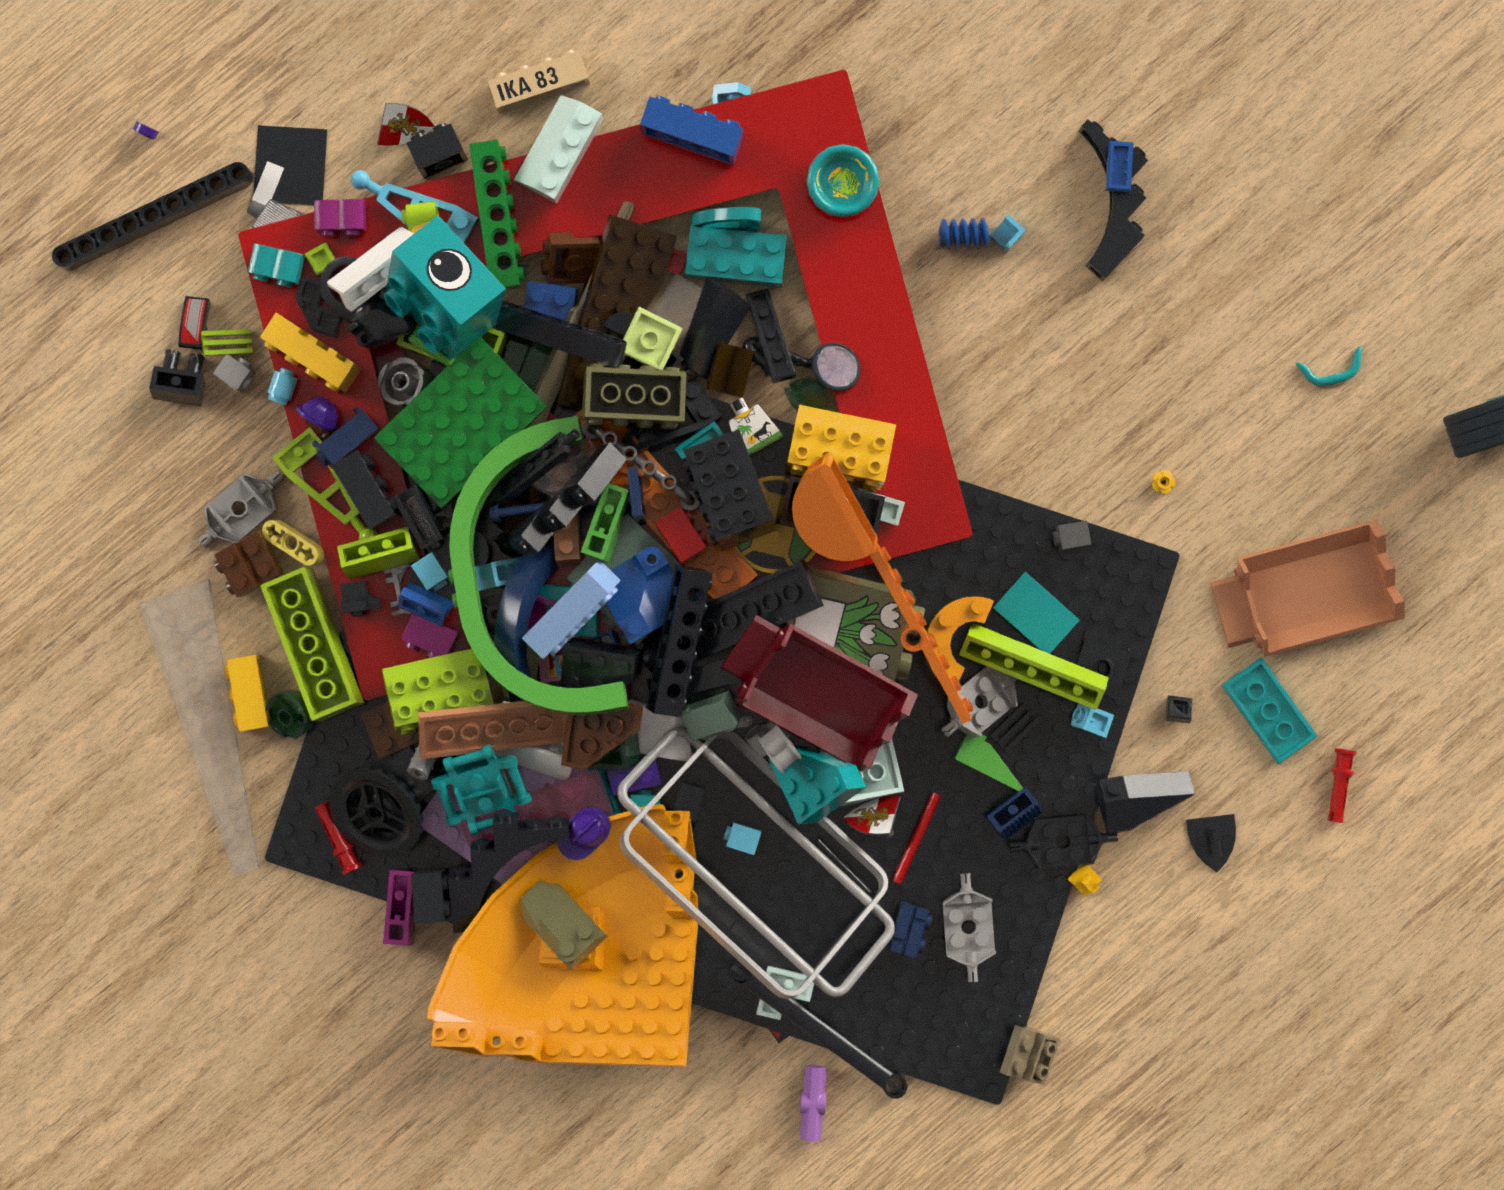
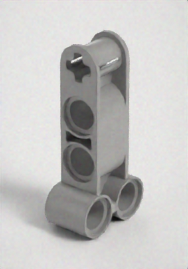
(774, 742)

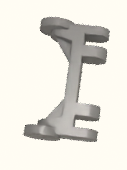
(397, 574)

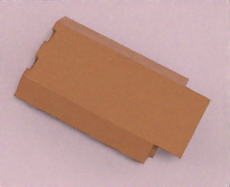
(1310, 590)

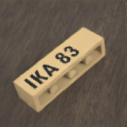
(538, 81)

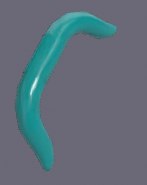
(1336, 378)

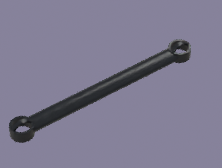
(822, 1033)

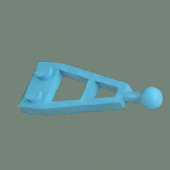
(460, 221)

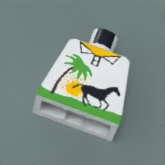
(754, 426)

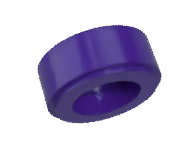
(145, 130)

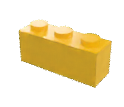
(248, 692)

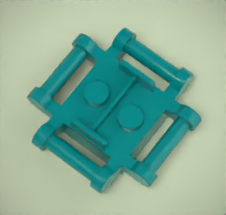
(480, 787)

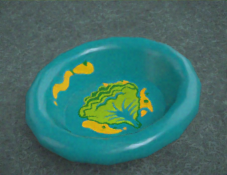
(842, 180)

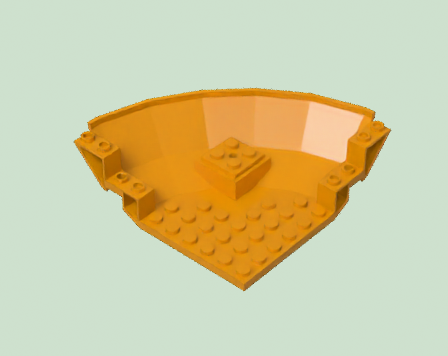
(621, 1002)

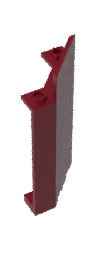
(817, 692)

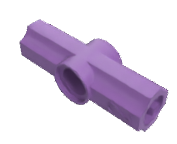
(813, 1103)

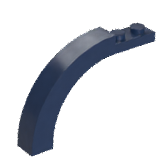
(517, 605)

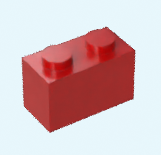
(681, 535)

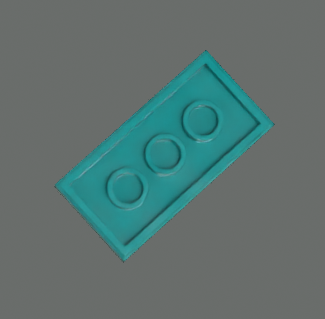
(1269, 710)

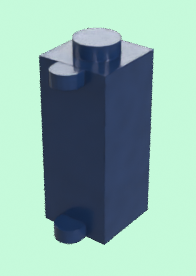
(345, 439)

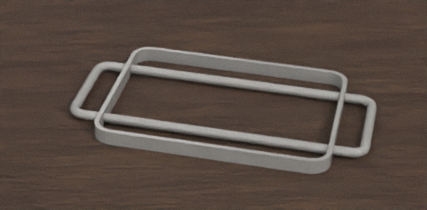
(870, 903)

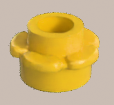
(1163, 488)

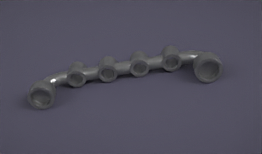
(687, 498)

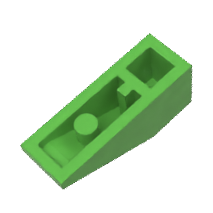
(606, 524)
(983, 758)

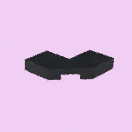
(318, 318)

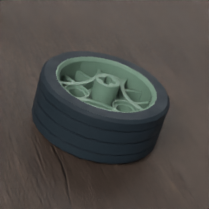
(1476, 427)

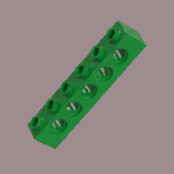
(481, 155)

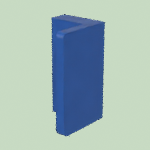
(425, 604)

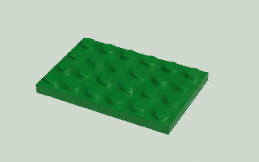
(459, 421)

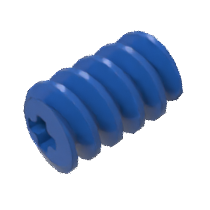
(963, 233)

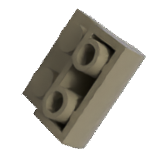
(1029, 1054)

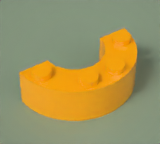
(949, 619)

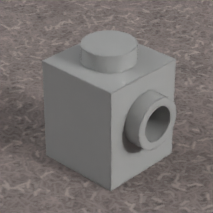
(235, 373)

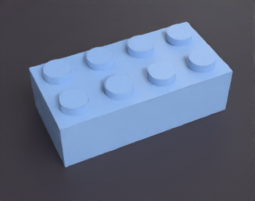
(572, 610)

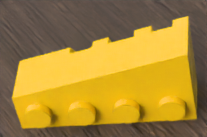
(311, 353)

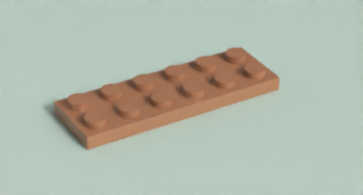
(501, 725)

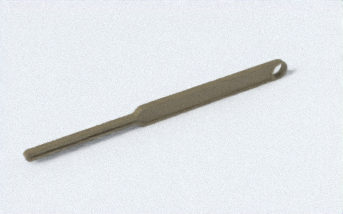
(553, 372)

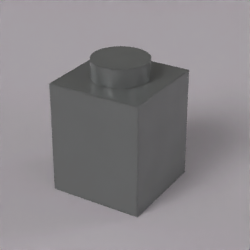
(1072, 535)

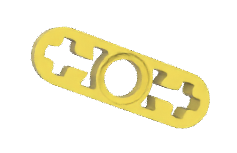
(303, 542)

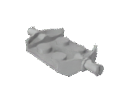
(259, 504)
(997, 695)
(968, 947)

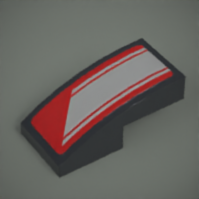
(193, 322)

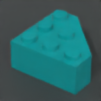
(817, 784)

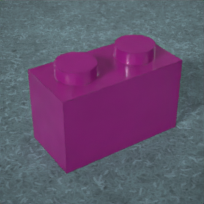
(429, 636)

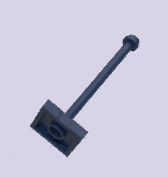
(635, 498)

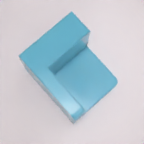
(1007, 233)

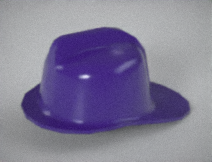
(586, 833)

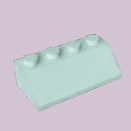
(559, 148)

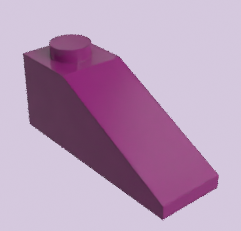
(399, 916)

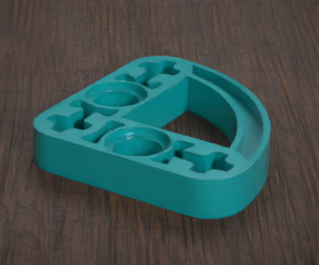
(731, 218)

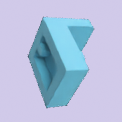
(729, 91)
(1092, 720)

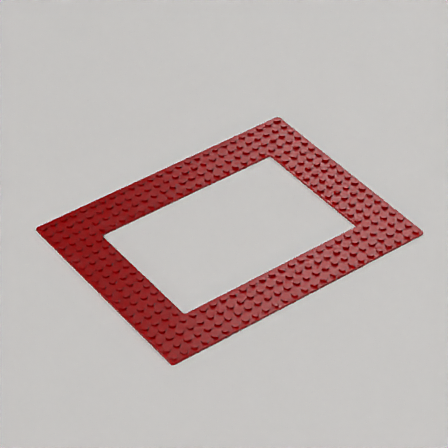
(845, 268)

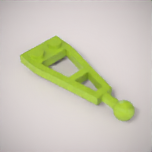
(295, 456)

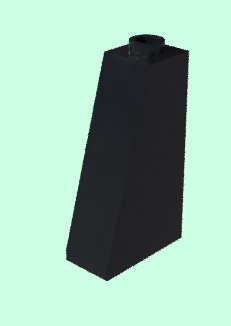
(714, 321)

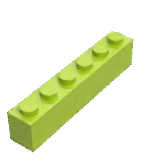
(1034, 666)

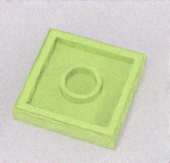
(650, 339)

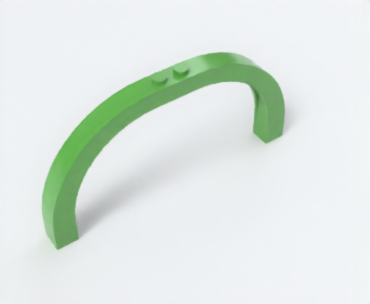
(467, 598)

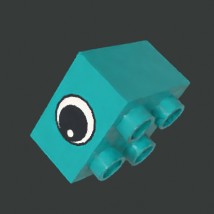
(443, 289)

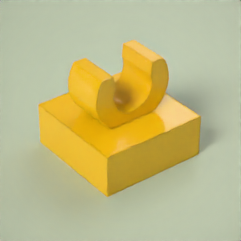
(1085, 879)

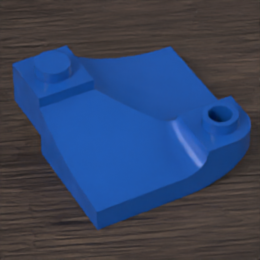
(641, 594)

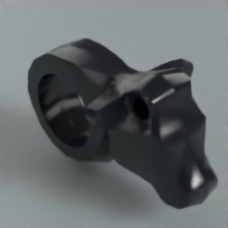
(371, 321)

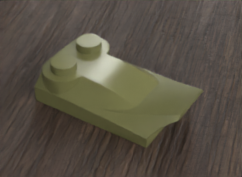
(561, 923)

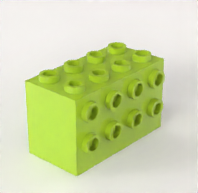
(434, 685)

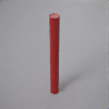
(916, 837)

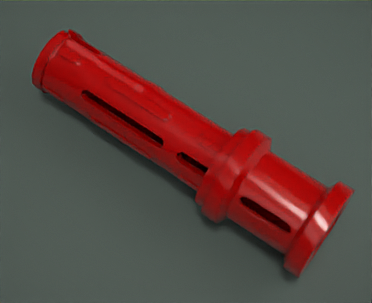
(1342, 773)
(342, 848)

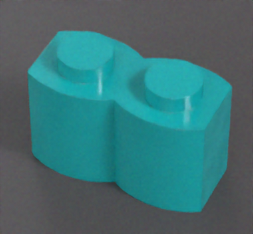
(276, 264)

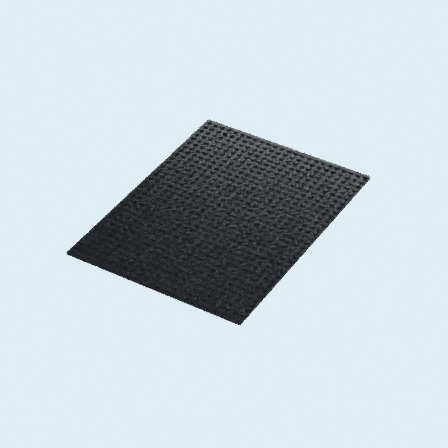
(903, 1009)

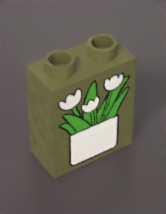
(860, 622)

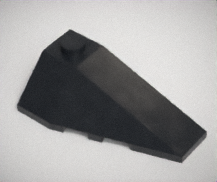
(1138, 798)

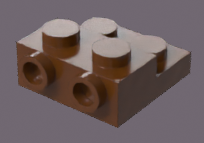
(568, 258)
(247, 564)
(382, 731)

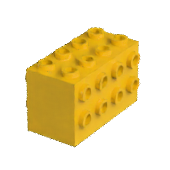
(857, 444)

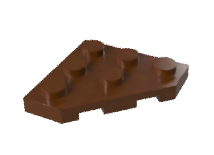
(596, 735)

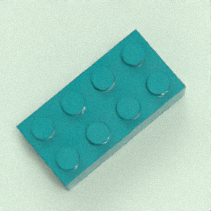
(736, 256)

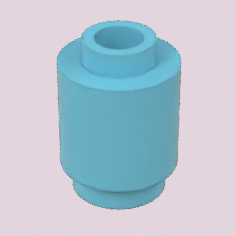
(282, 386)

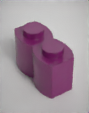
(340, 216)

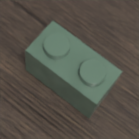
(711, 716)

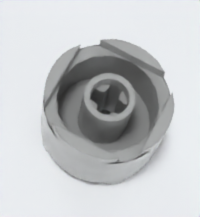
(403, 381)

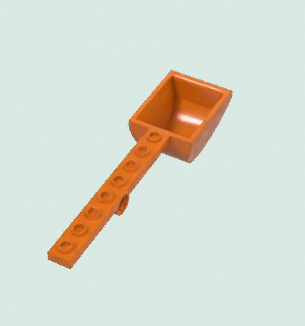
(838, 529)

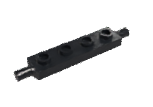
(532, 468)

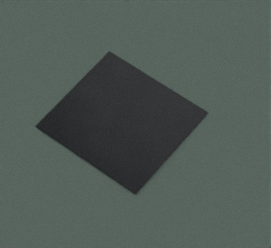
(302, 157)

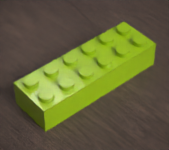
(312, 644)

